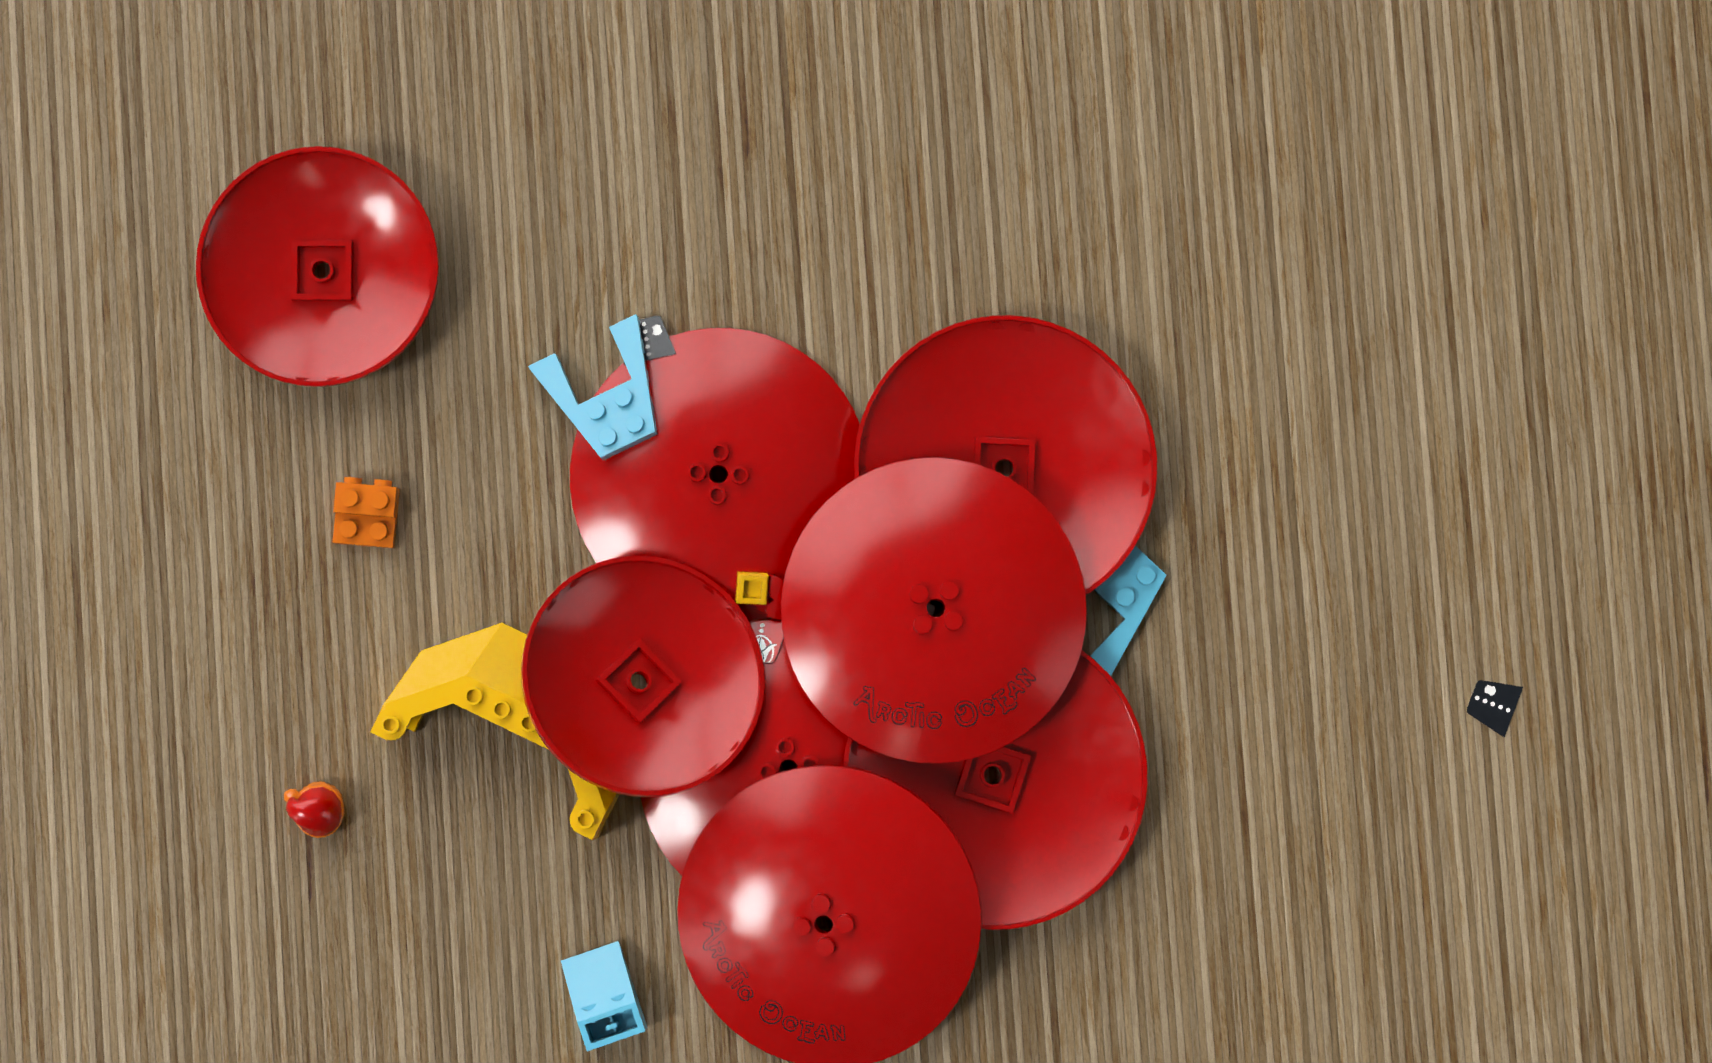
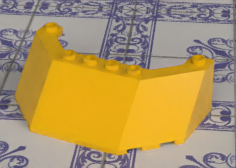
(484, 678)

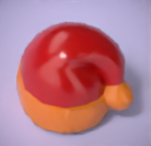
(316, 808)

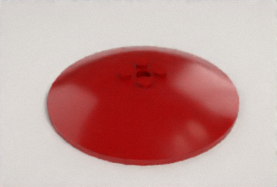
(272, 234)
(674, 632)

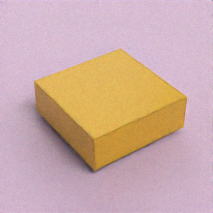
(752, 588)

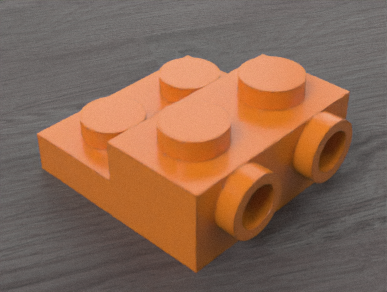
(365, 513)

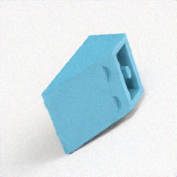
(603, 996)

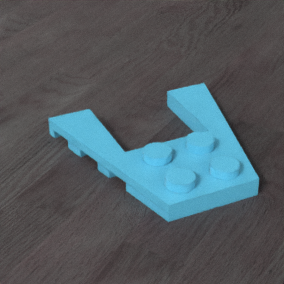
(618, 416)
(1130, 595)

